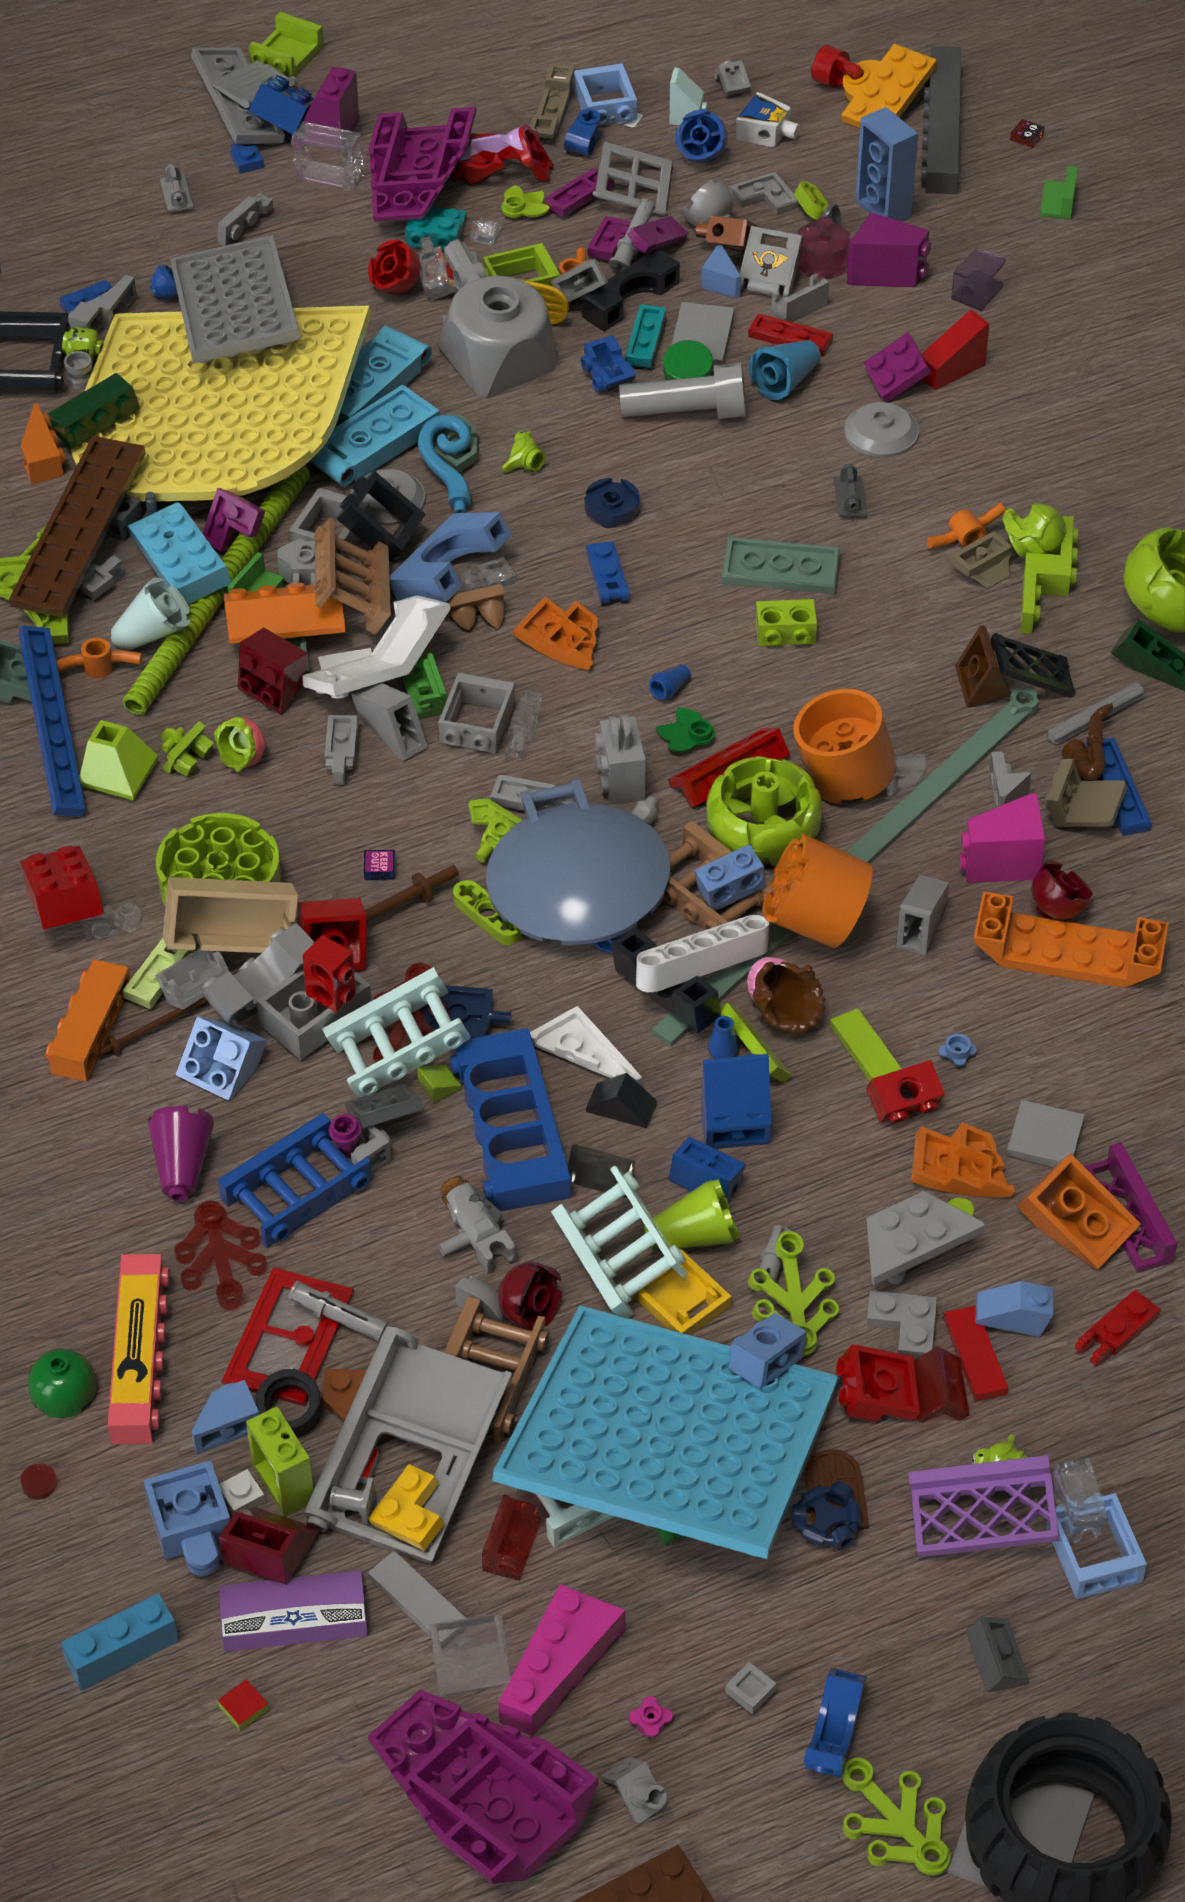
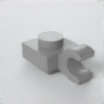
(101, 578)

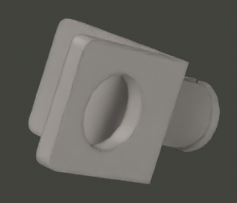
(356, 1500)
(637, 1788)

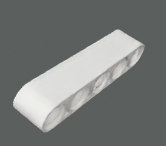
(702, 953)

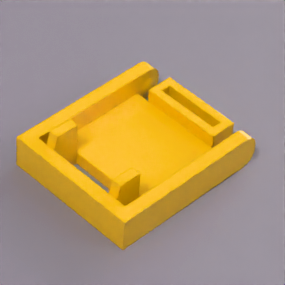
(674, 1298)

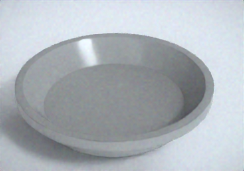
(881, 430)
(405, 484)

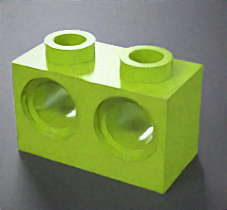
(786, 622)

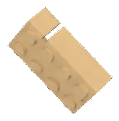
(226, 913)

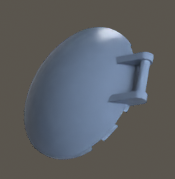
(576, 869)

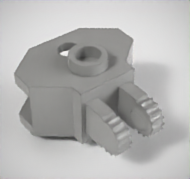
(297, 563)

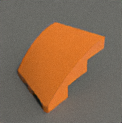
(559, 633)
(960, 1163)

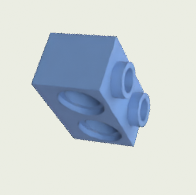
(730, 878)

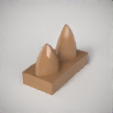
(486, 600)

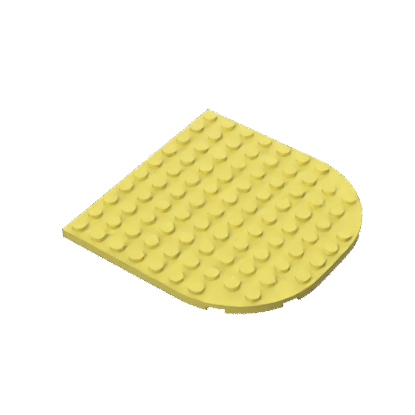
(229, 419)

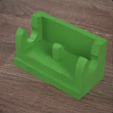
(426, 687)

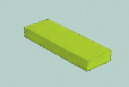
(755, 1042)
(863, 1044)

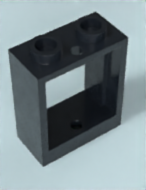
(366, 527)

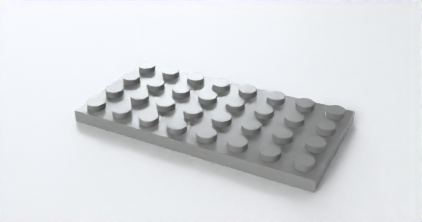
(234, 299)

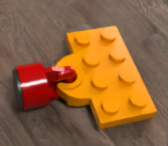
(871, 82)

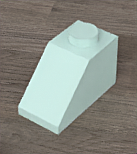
(684, 97)

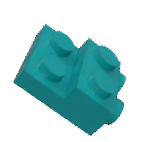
(440, 224)

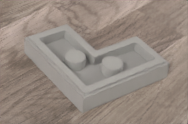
(768, 189)

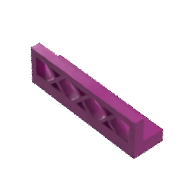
(1143, 1208)

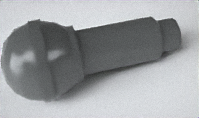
(151, 504)

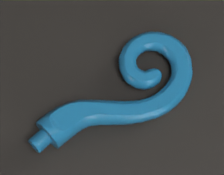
(458, 489)

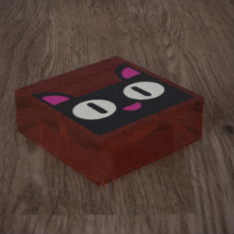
(1027, 133)

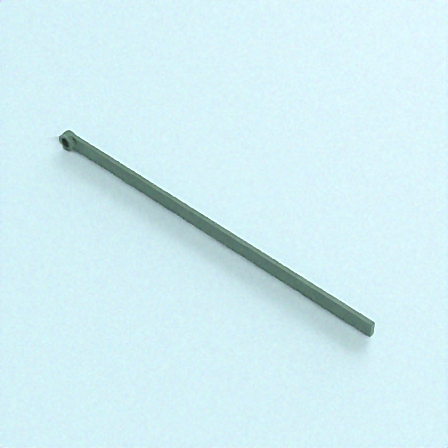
(886, 831)

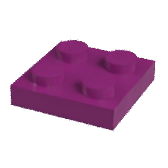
(897, 367)

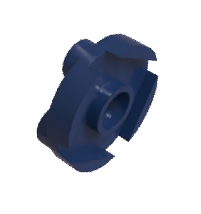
(612, 513)

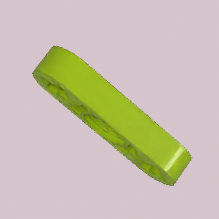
(491, 924)

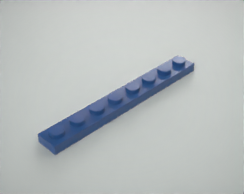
(51, 721)

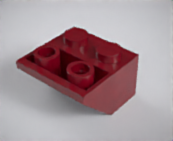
(270, 669)
(266, 1543)

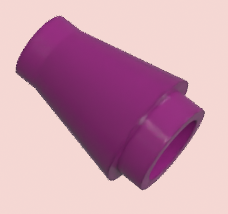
(345, 1133)

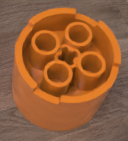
(845, 745)
(818, 891)

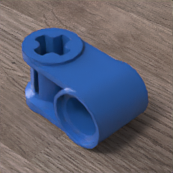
(583, 133)

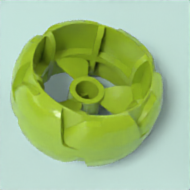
(1157, 578)
(768, 785)

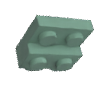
(12, 673)

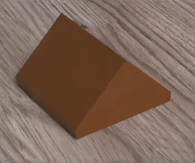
(980, 671)

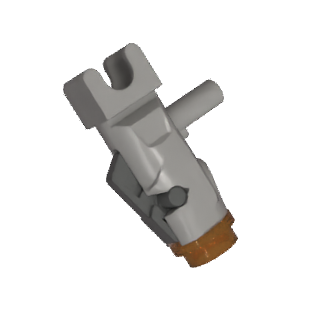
(478, 1223)

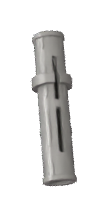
(325, 1305)

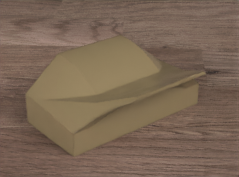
(984, 560)

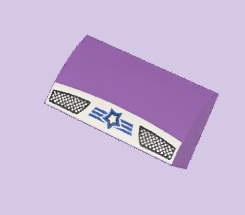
(294, 1613)

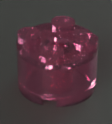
(824, 249)

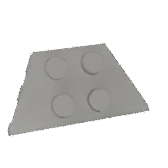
(915, 1233)

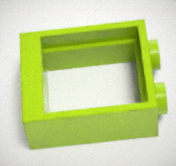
(522, 260)
(279, 1461)

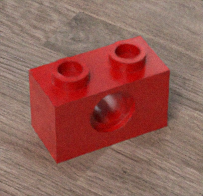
(918, 1079)

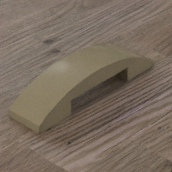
(554, 100)

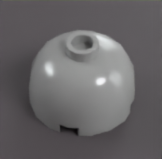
(708, 201)

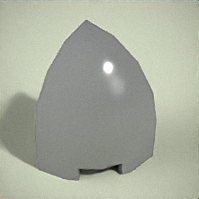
(481, 1290)

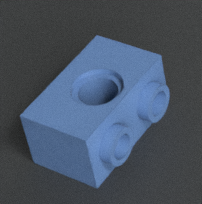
(767, 1350)

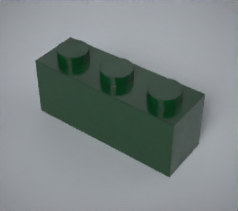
(94, 410)

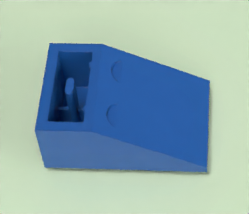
(281, 103)
(736, 1101)

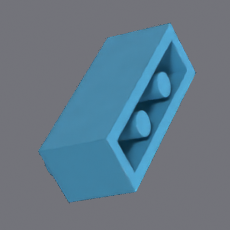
(119, 1641)

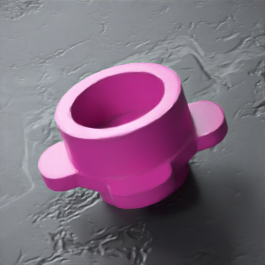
(648, 1726)

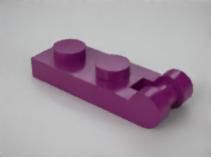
(575, 193)

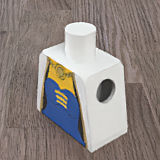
(765, 122)

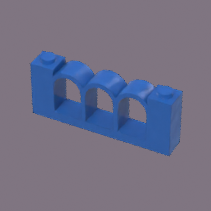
(525, 1181)

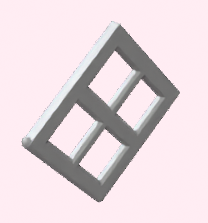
(632, 178)

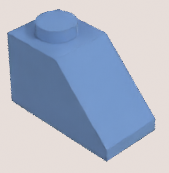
(1016, 1307)
(224, 1417)

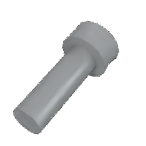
(720, 392)

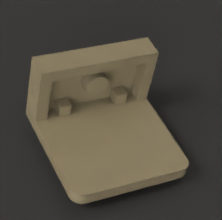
(1083, 802)

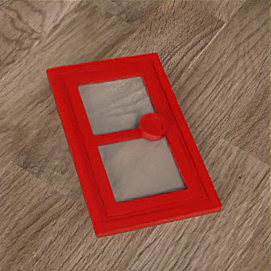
(284, 1335)

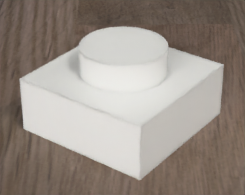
(241, 1492)

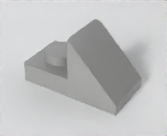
(1006, 785)

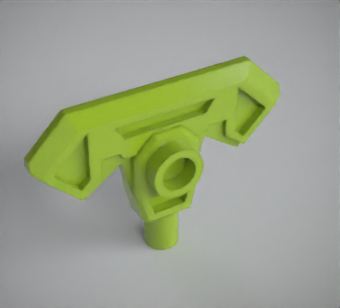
(498, 821)

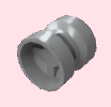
(78, 369)

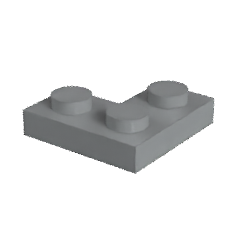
(906, 1312)

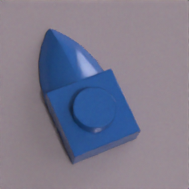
(246, 157)

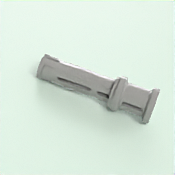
(626, 251)

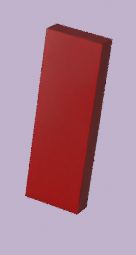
(781, 332)
(976, 1354)

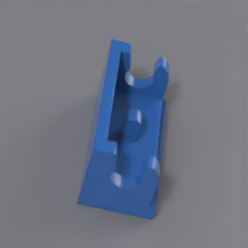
(697, 1163)

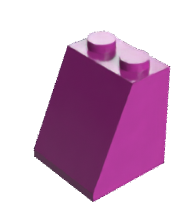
(336, 101)
(888, 253)

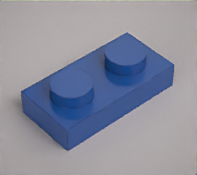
(71, 301)

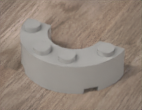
(237, 994)

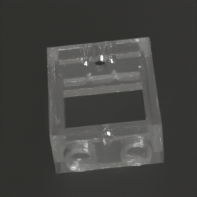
(329, 138)

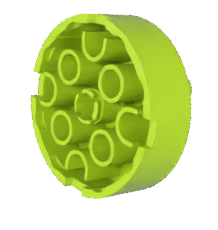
(218, 848)

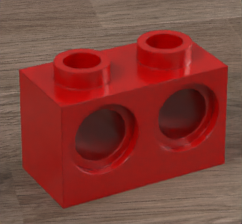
(329, 973)

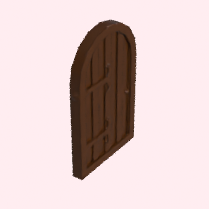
(835, 1466)

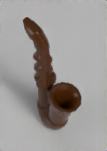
(1090, 760)

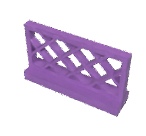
(985, 1479)

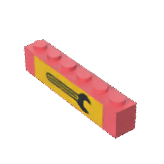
(136, 1349)

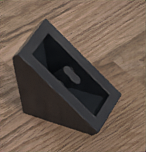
(622, 1101)

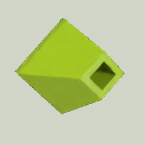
(116, 761)

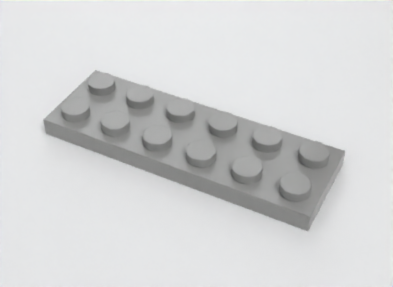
(242, 125)

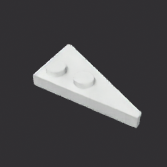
(581, 1042)

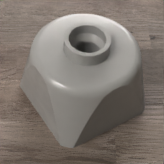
(498, 334)

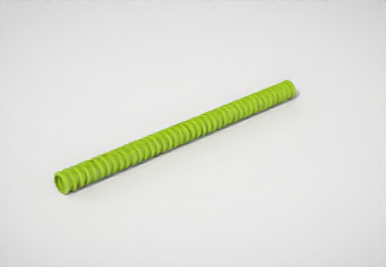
(201, 611)

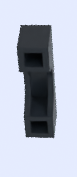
(650, 274)
(690, 1002)

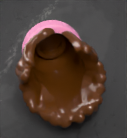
(786, 995)

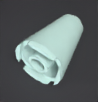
(150, 616)

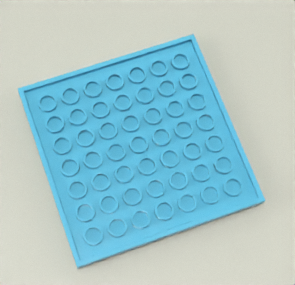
(666, 1433)

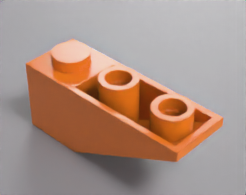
(39, 448)

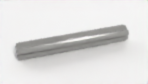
(1081, 720)

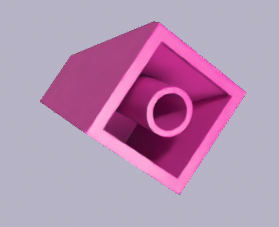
(1004, 843)

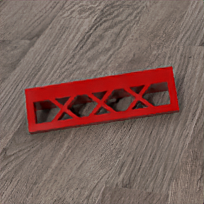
(698, 779)

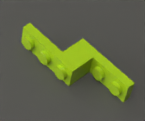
(1048, 576)

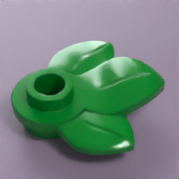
(687, 732)

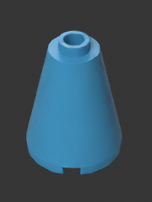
(782, 367)

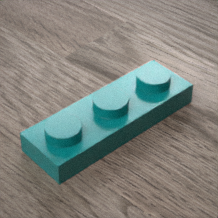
(645, 335)

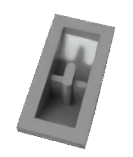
(580, 279)

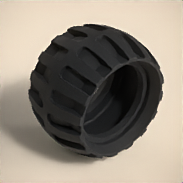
(1080, 1753)

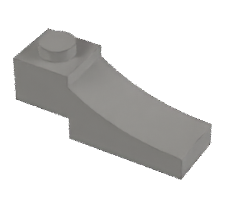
(101, 310)

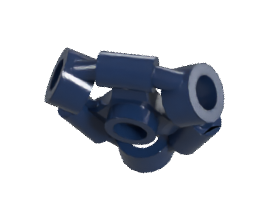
(828, 1516)

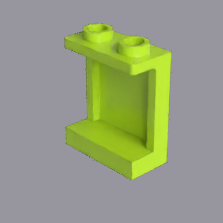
(289, 45)

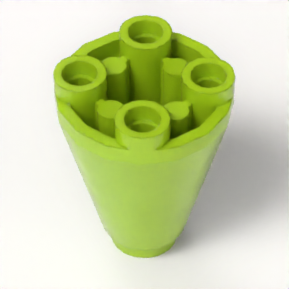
(698, 1219)

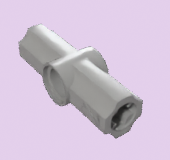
(462, 263)

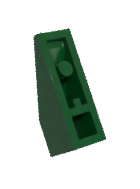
(1151, 654)

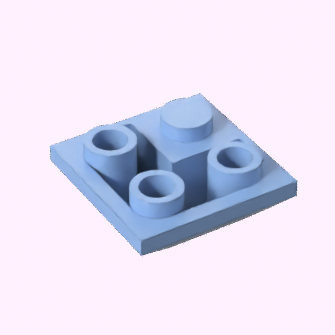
(220, 1057)

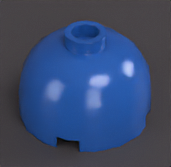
(701, 136)

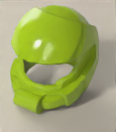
(1036, 533)

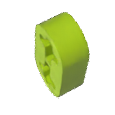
(811, 199)

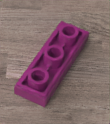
(657, 234)

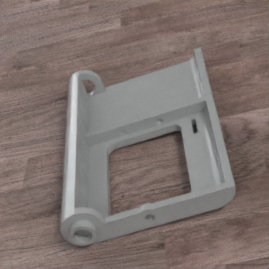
(419, 1399)

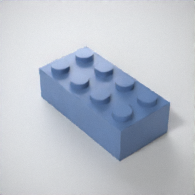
(886, 165)

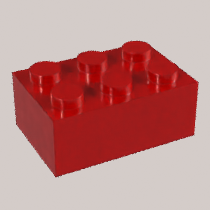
(61, 887)

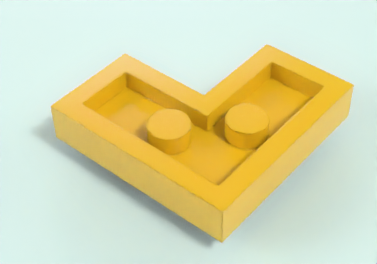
(402, 1512)

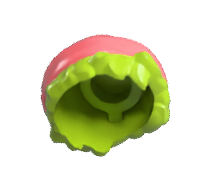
(239, 743)

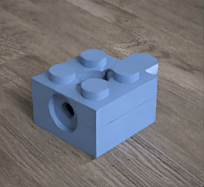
(189, 1515)

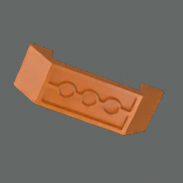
(1069, 947)

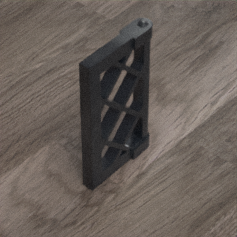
(1021, 673)

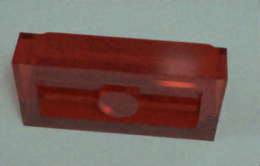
(940, 1385)

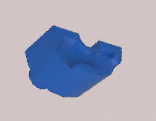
(606, 364)

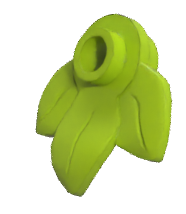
(527, 204)

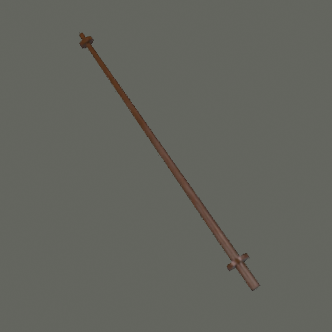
(421, 887)

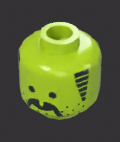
(82, 340)

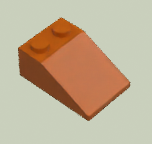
(1078, 1212)

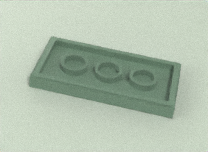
(780, 565)

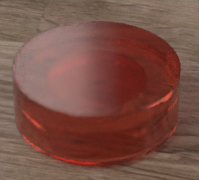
(38, 1481)

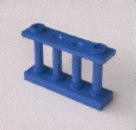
(288, 1153)

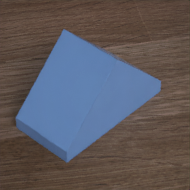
(720, 274)

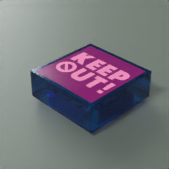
(379, 864)

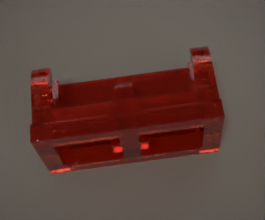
(510, 1538)

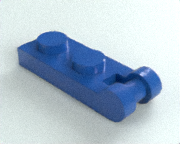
(607, 572)

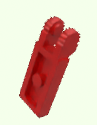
(1119, 1327)

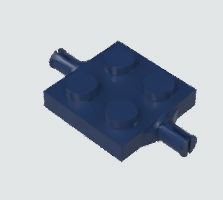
(473, 1009)

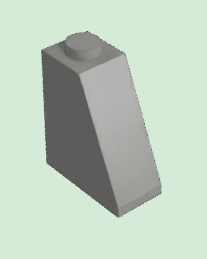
(391, 718)
(921, 914)

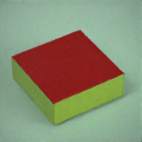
(243, 1705)

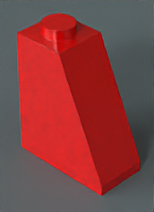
(957, 351)

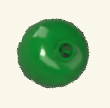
(62, 1383)

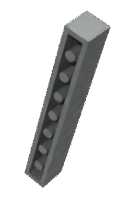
(941, 128)

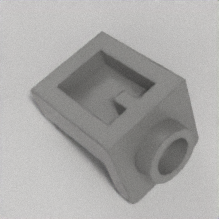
(733, 77)
(375, 1149)

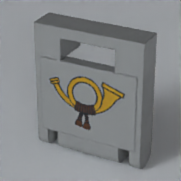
(768, 265)

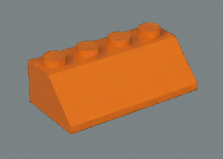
(283, 611)

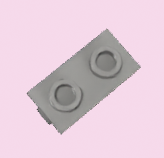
(175, 190)

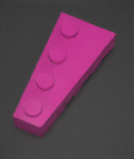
(561, 1651)

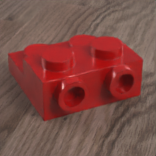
(877, 1384)

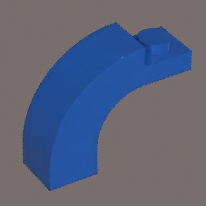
(835, 1722)

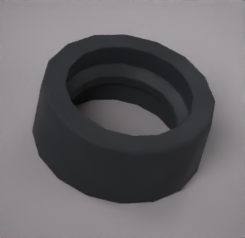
(292, 1378)

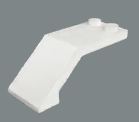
(394, 655)

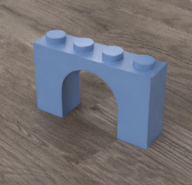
(429, 567)

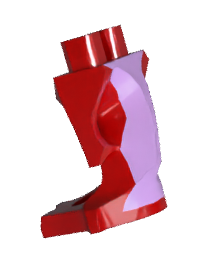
(487, 151)

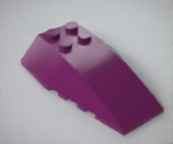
(414, 162)
(484, 1786)

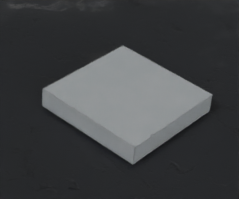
(1044, 1133)

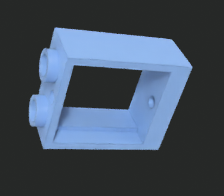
(605, 80)
(1109, 1574)

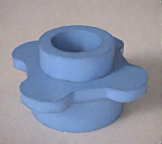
(962, 1044)

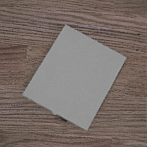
(1047, 1815)

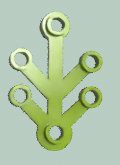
(793, 1299)
(897, 1822)

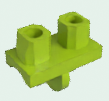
(181, 746)

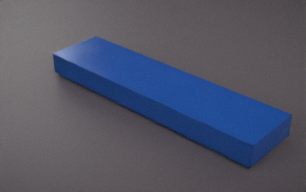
(1132, 815)

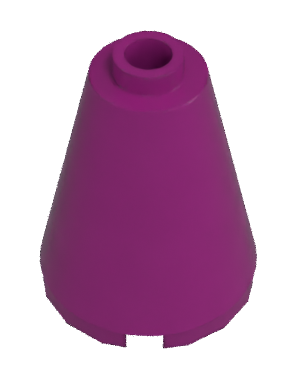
(179, 1148)

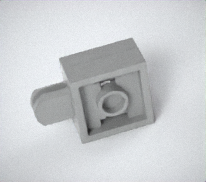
(620, 760)

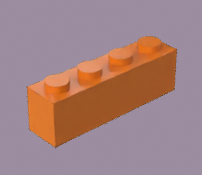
(88, 1020)

